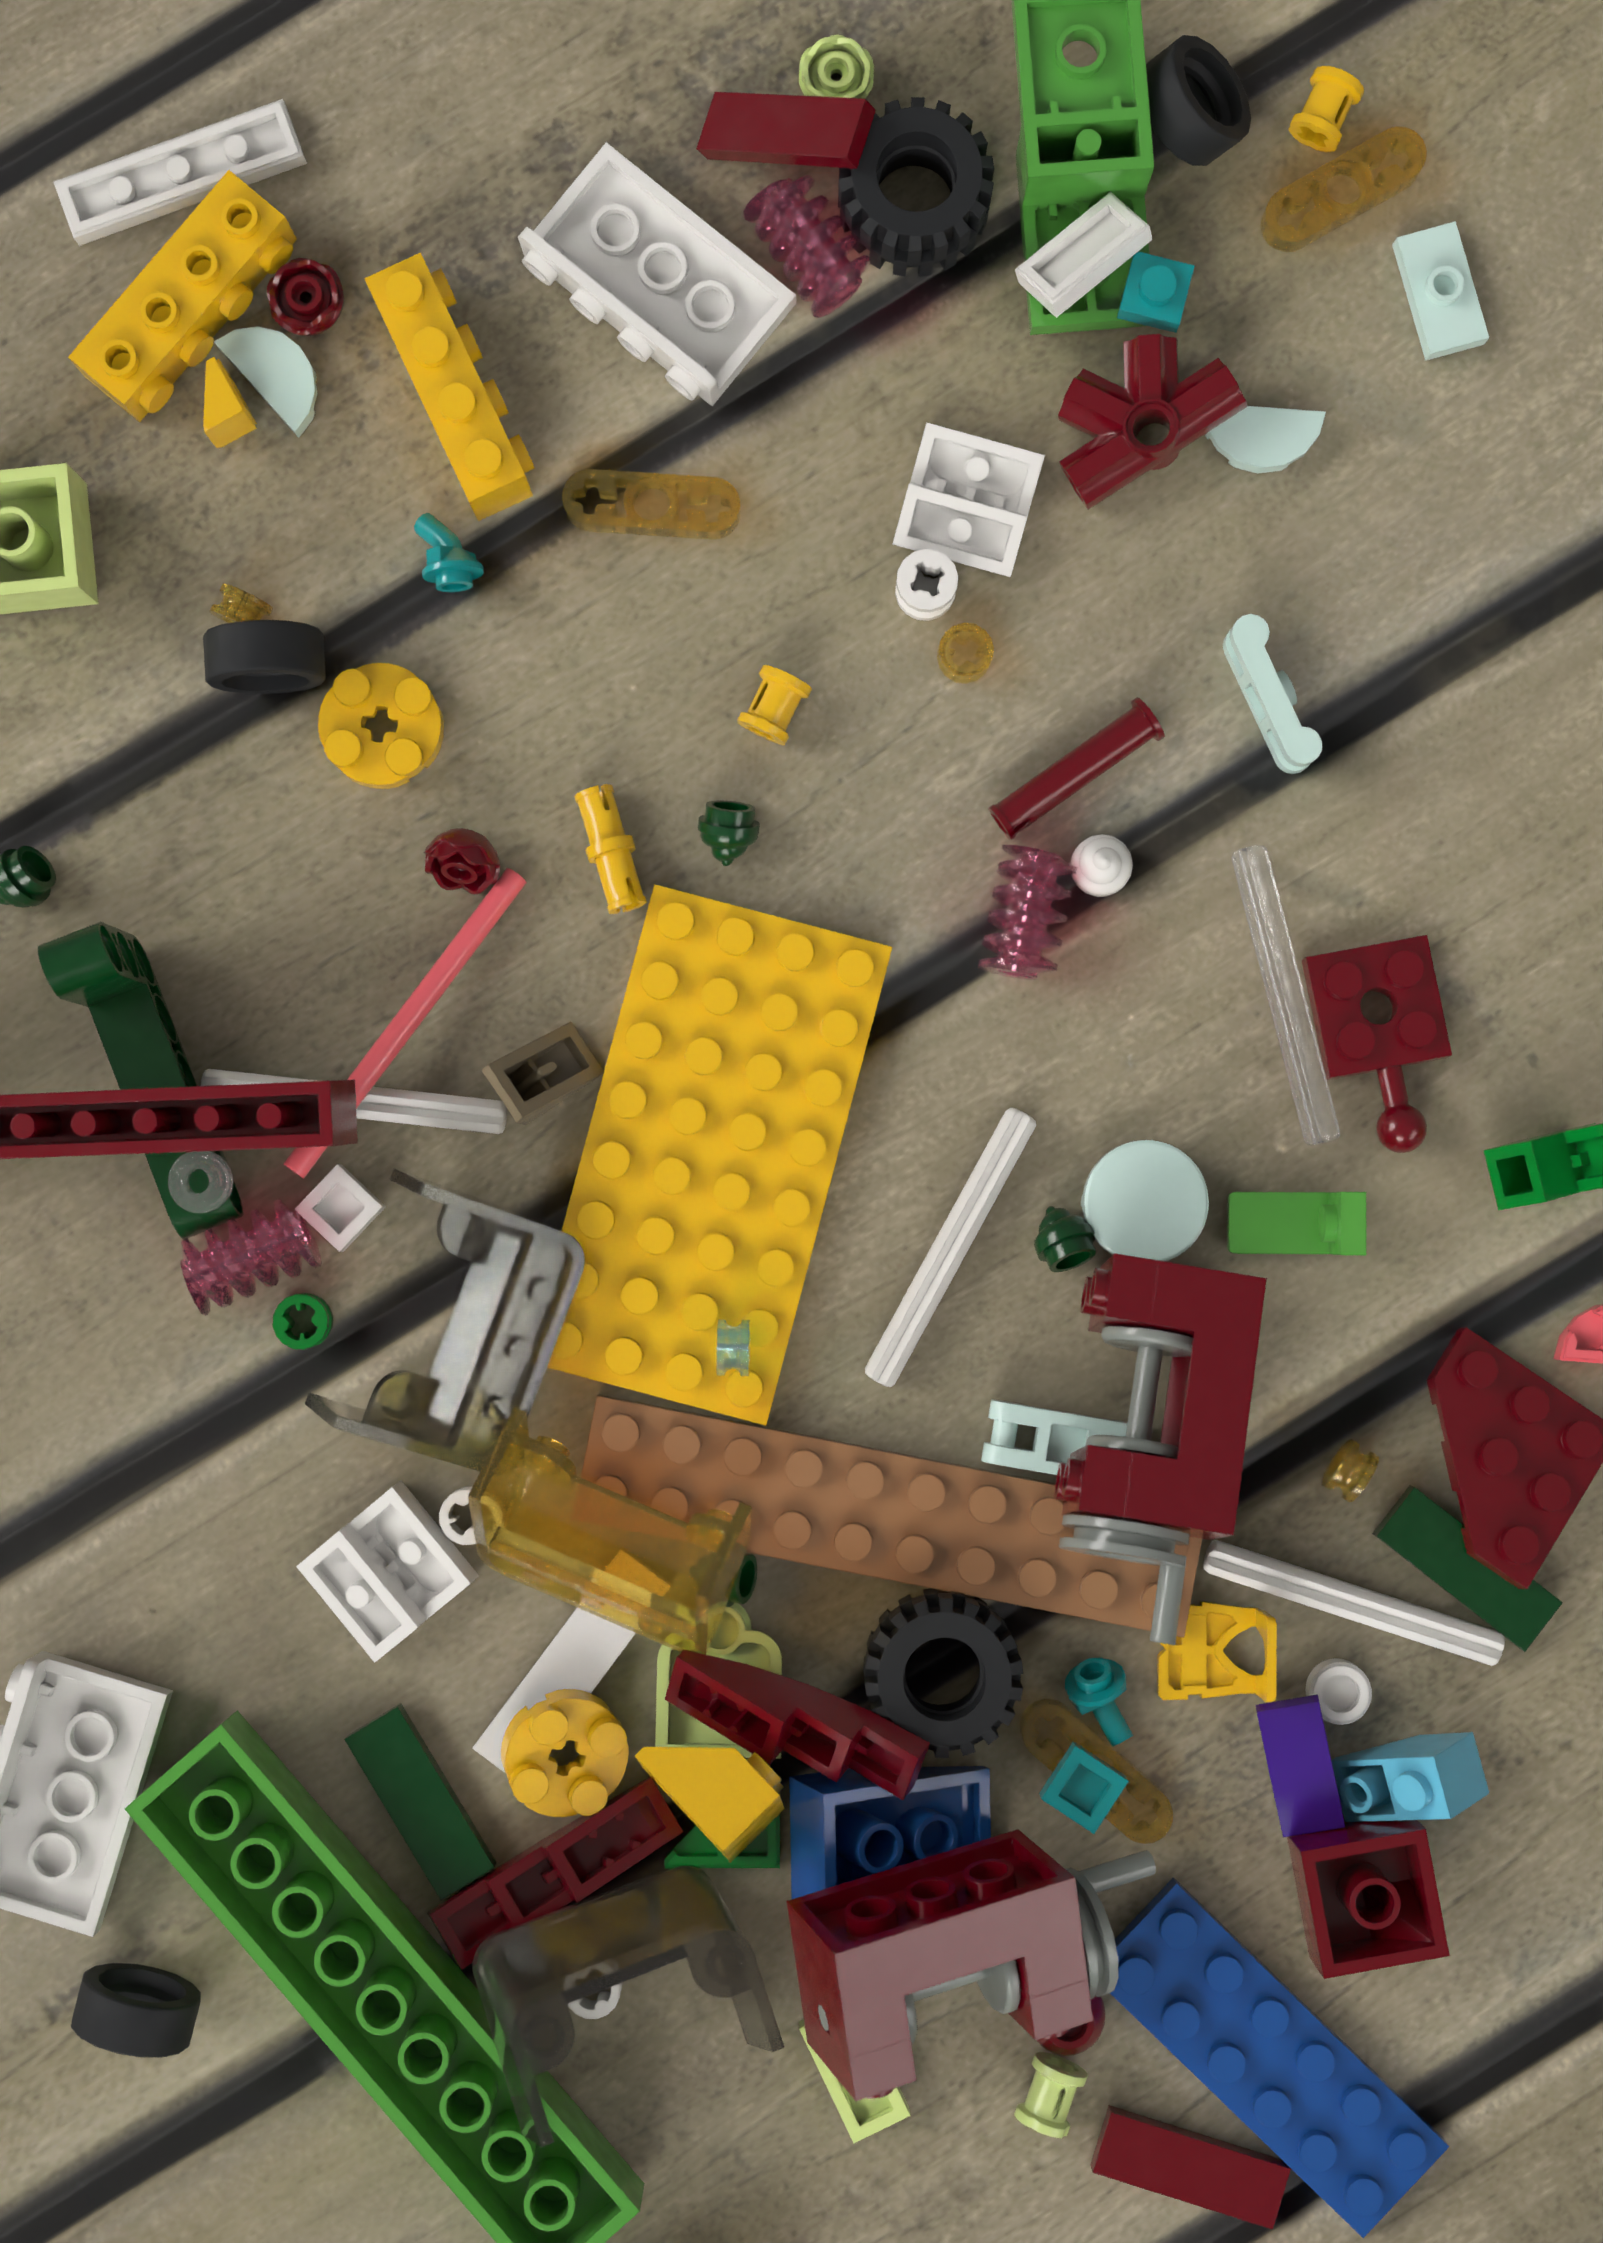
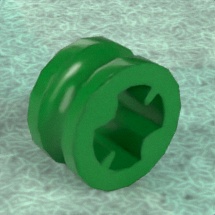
(284, 1323)

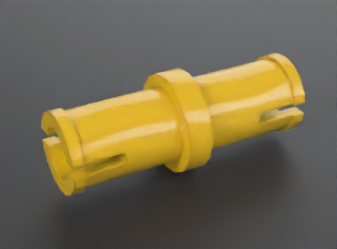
(610, 849)

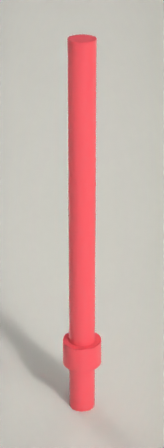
(422, 1001)

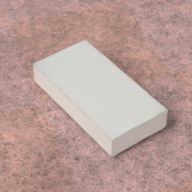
(1083, 254)

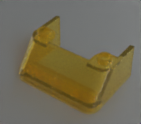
(601, 1547)

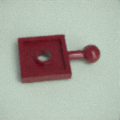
(1355, 1046)

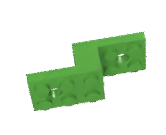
(1080, 135)

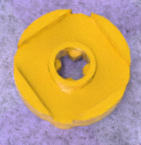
(403, 753)
(582, 1784)

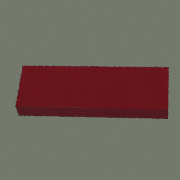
(786, 129)
(1190, 2167)

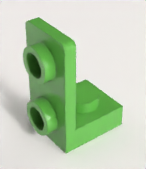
(1296, 1223)

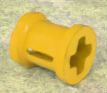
(1326, 108)
(774, 704)

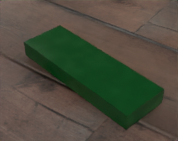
(1435, 1546)
(420, 1801)

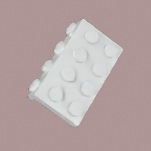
(656, 276)
(67, 1771)

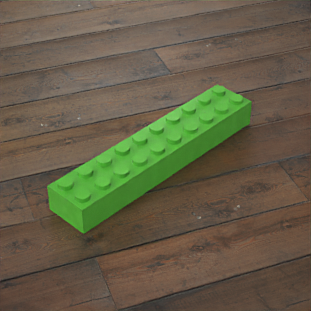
(378, 1991)

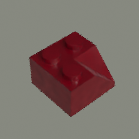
(1368, 1896)

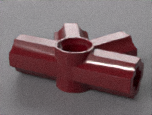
(1149, 396)

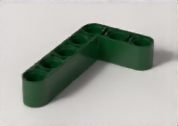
(117, 983)

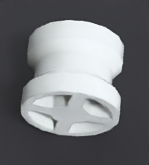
(930, 596)

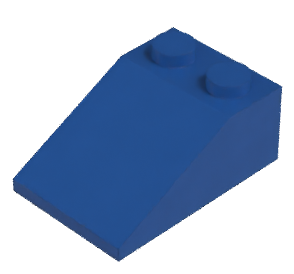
(862, 1829)

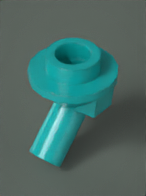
(447, 561)
(1097, 1694)

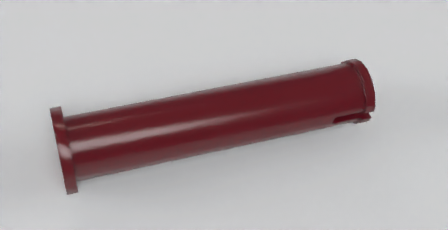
(1076, 769)

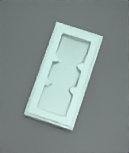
(1440, 291)

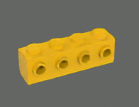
(185, 297)
(454, 397)

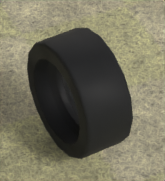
(1196, 101)
(264, 656)
(136, 2010)

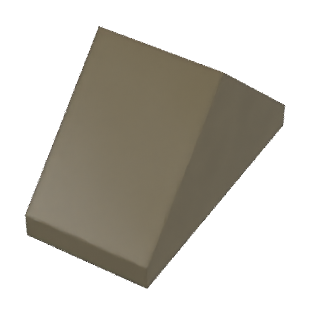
(543, 1073)

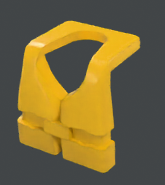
(1198, 1660)

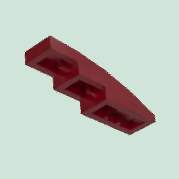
(779, 1713)
(557, 1870)

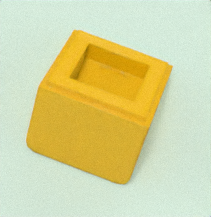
(225, 410)

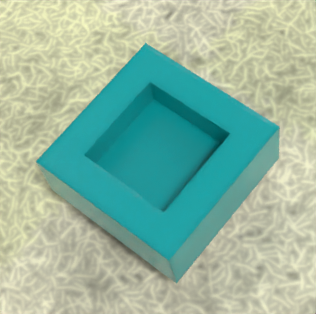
(1155, 291)
(1083, 1787)

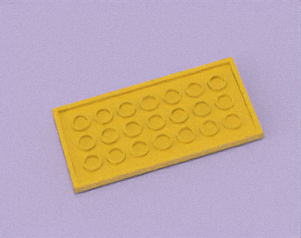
(714, 1147)

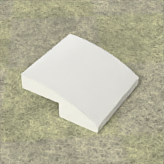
(968, 499)
(387, 1571)

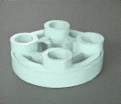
(1146, 1200)

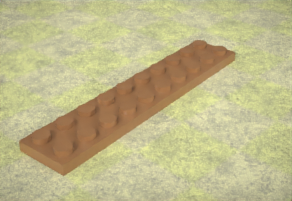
(871, 1511)

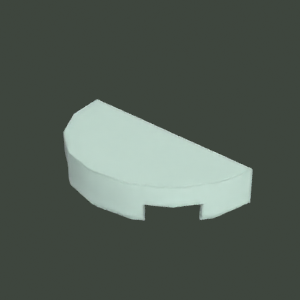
(276, 371)
(1266, 437)

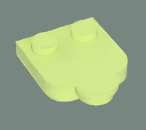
(732, 1642)

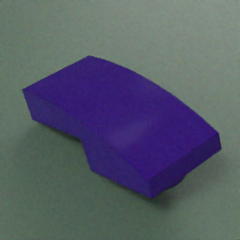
(1300, 1765)

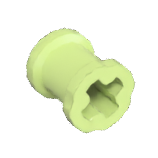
(1051, 2095)

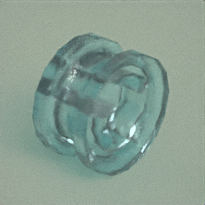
(733, 1347)

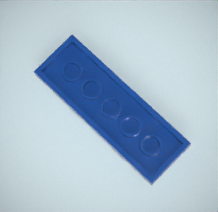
(1271, 2059)

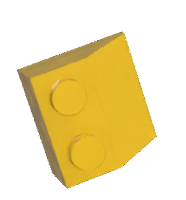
(718, 1791)

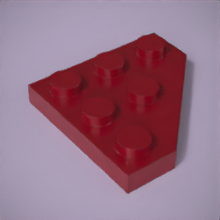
(1511, 1453)

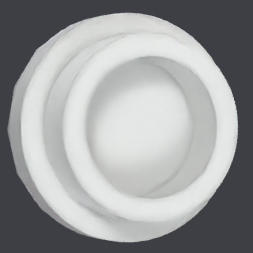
(1102, 865)

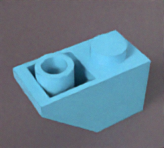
(1411, 1779)

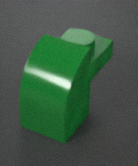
(1546, 1166)

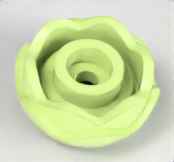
(839, 56)

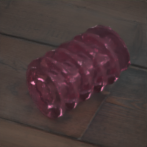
(807, 243)
(1027, 913)
(247, 1256)

